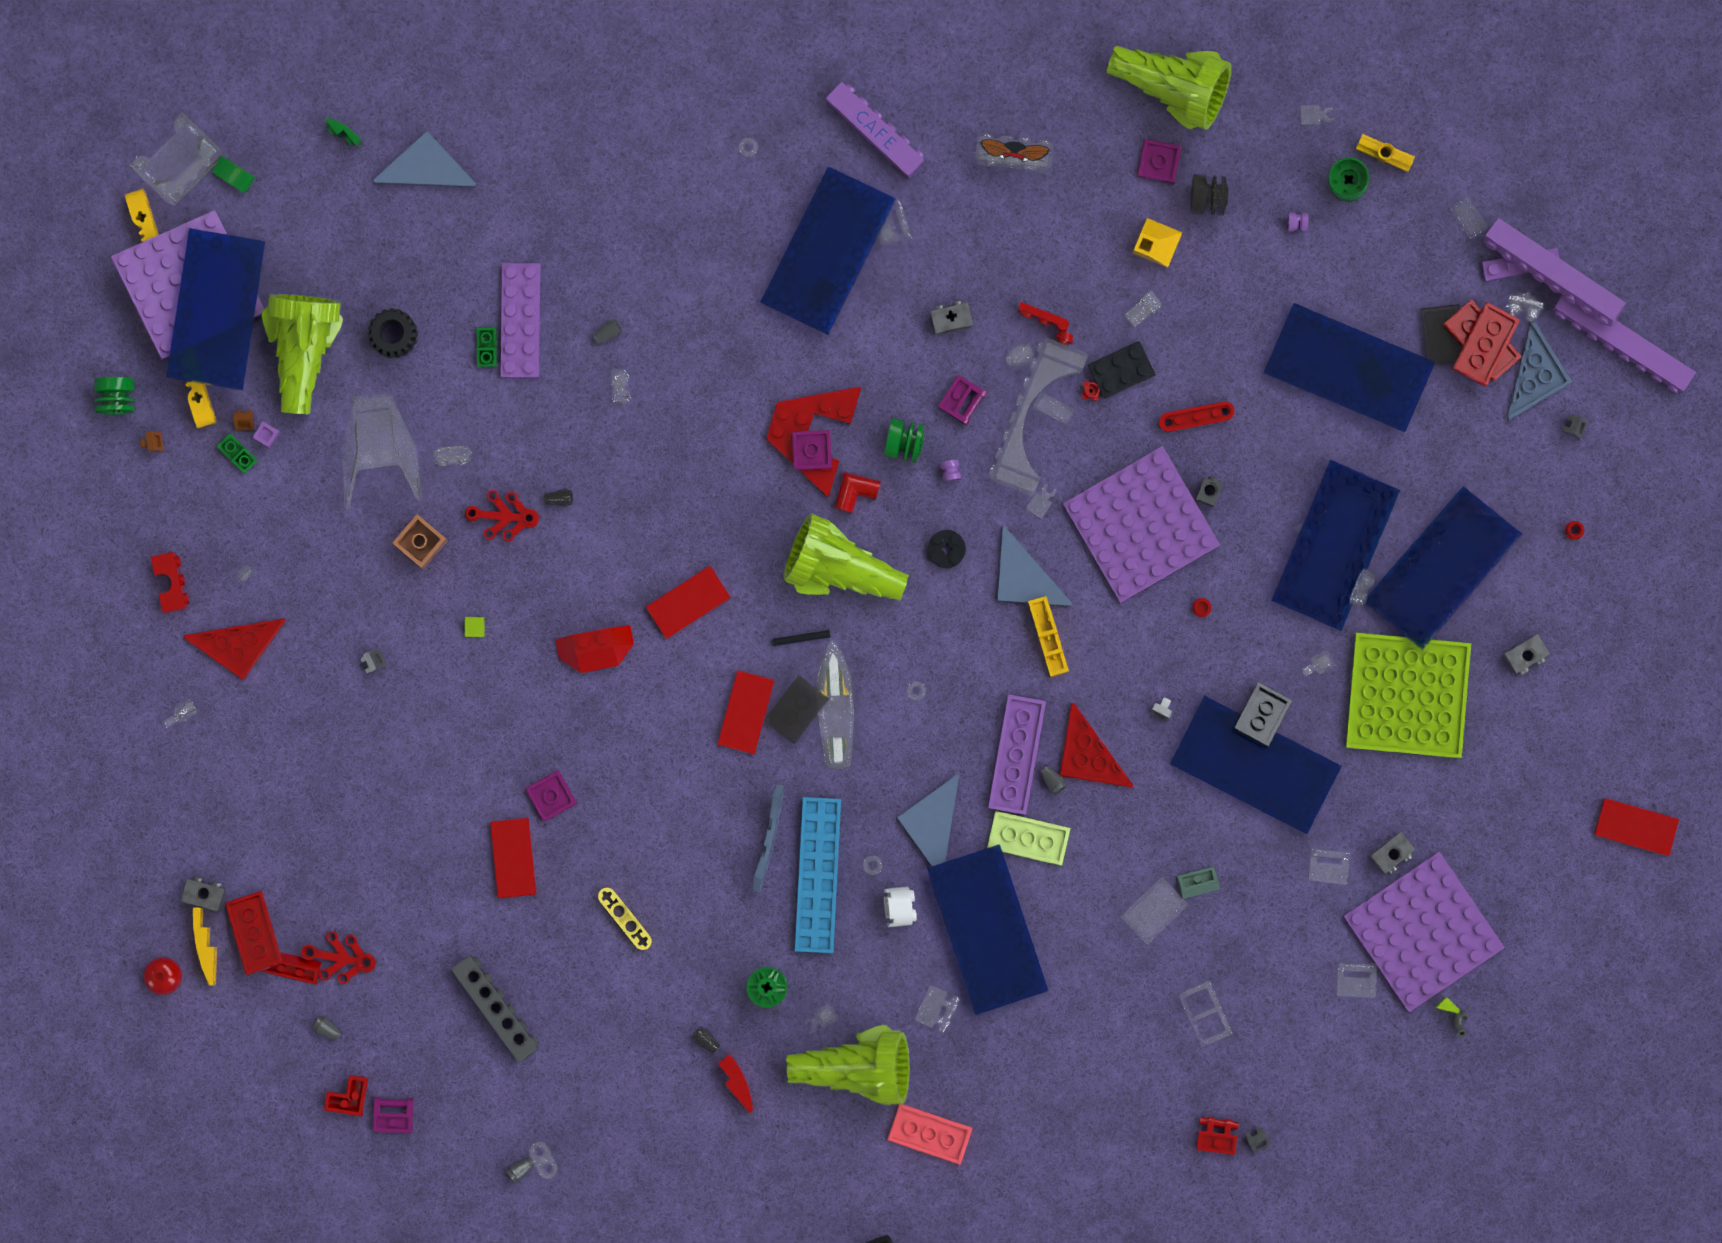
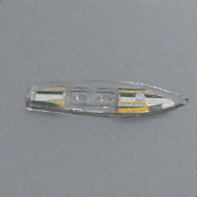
(837, 714)

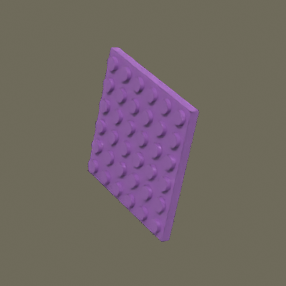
(154, 277)
(1141, 524)
(1423, 931)

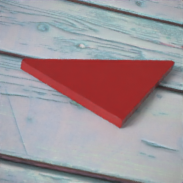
(237, 646)
(1087, 756)

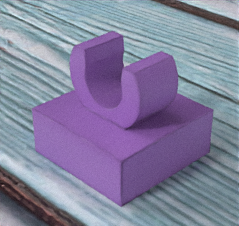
(266, 434)

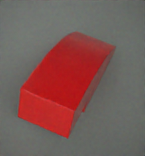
(737, 1083)

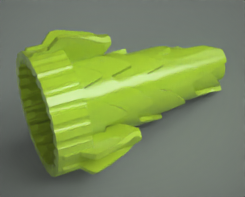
(1189, 86)
(302, 333)
(826, 557)
(872, 1068)

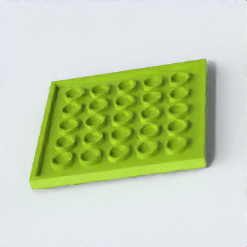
(1408, 696)

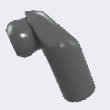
(1458, 1024)

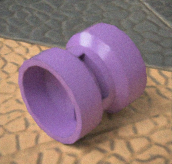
(1297, 221)
(950, 470)

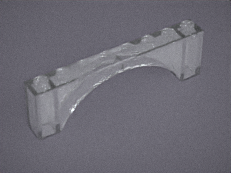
(1053, 363)

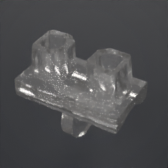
(1525, 303)

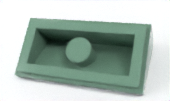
(1198, 882)

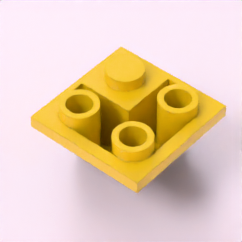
(1157, 242)

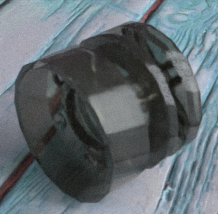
(1208, 195)

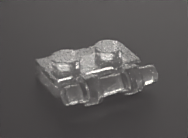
(931, 1006)

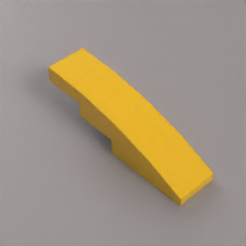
(1048, 636)
(206, 954)

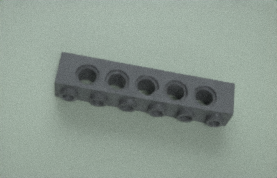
(462, 972)

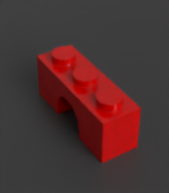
(175, 598)

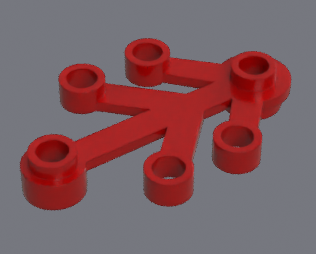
(504, 516)
(342, 958)

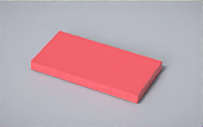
(930, 1134)

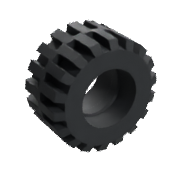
(381, 321)

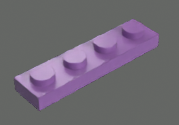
(1502, 268)

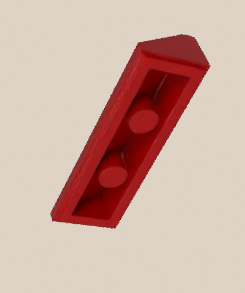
(297, 968)

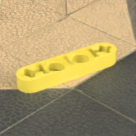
(628, 916)

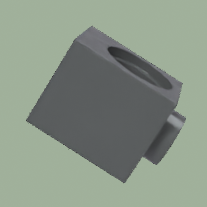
(1205, 499)

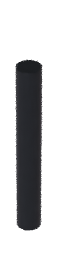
(801, 638)

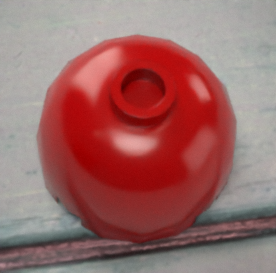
(162, 976)

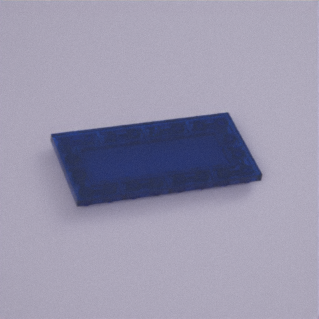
(828, 250)
(215, 309)
(1349, 367)
(1335, 544)
(1442, 568)
(1279, 780)
(987, 929)

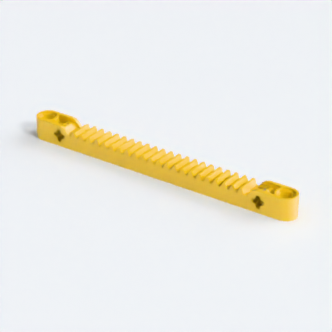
(138, 205)

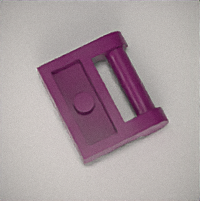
(957, 395)
(393, 1121)

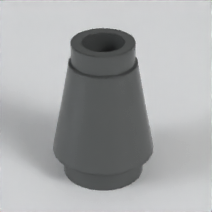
(608, 331)
(1053, 780)
(326, 1028)
(519, 1169)

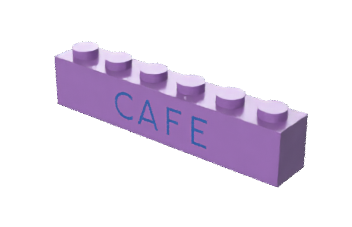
(875, 130)

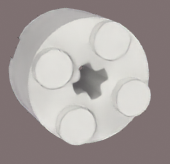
(899, 906)

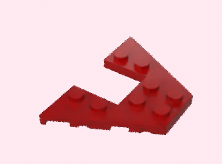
(797, 416)

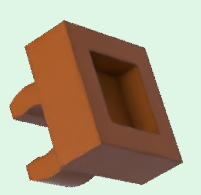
(244, 421)
(153, 441)

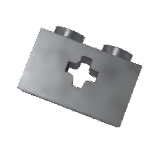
(943, 325)

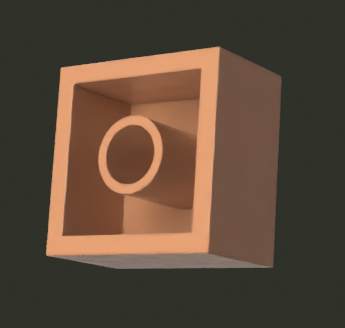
(420, 541)

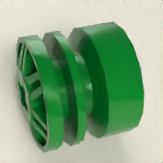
(1348, 168)
(114, 395)
(904, 440)
(772, 997)

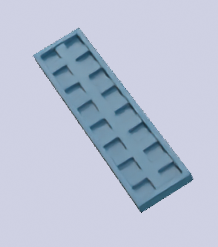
(818, 875)

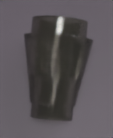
(559, 497)
(705, 1039)

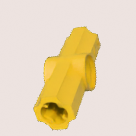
(1397, 157)

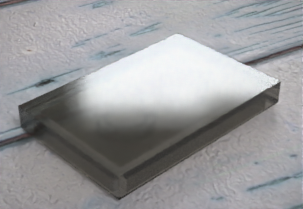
(1439, 343)
(796, 709)

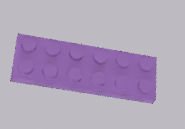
(520, 320)
(1017, 754)

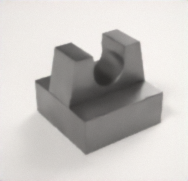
(1577, 426)
(374, 660)
(1161, 711)
(1258, 1141)

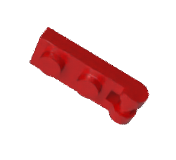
(1045, 318)

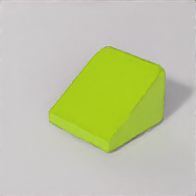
(474, 626)
(1447, 1005)

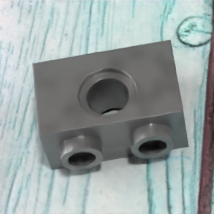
(1535, 647)
(1381, 857)
(192, 894)

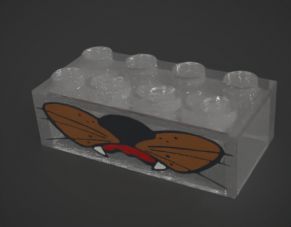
(1014, 154)

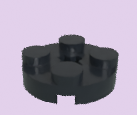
(953, 557)

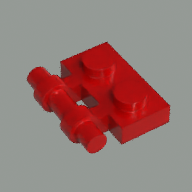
(1217, 1142)

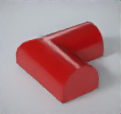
(854, 486)
(351, 1102)

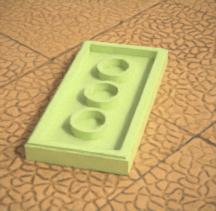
(1029, 838)

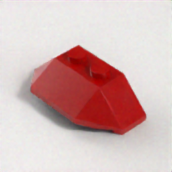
(595, 648)

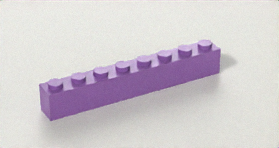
(1554, 272)
(1629, 346)

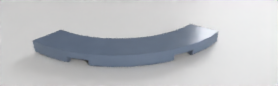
(775, 811)

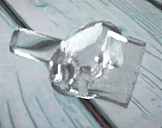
(181, 713)

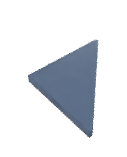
(425, 164)
(1538, 373)
(1022, 577)
(931, 821)

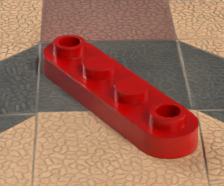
(1196, 416)

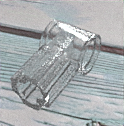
(1147, 306)

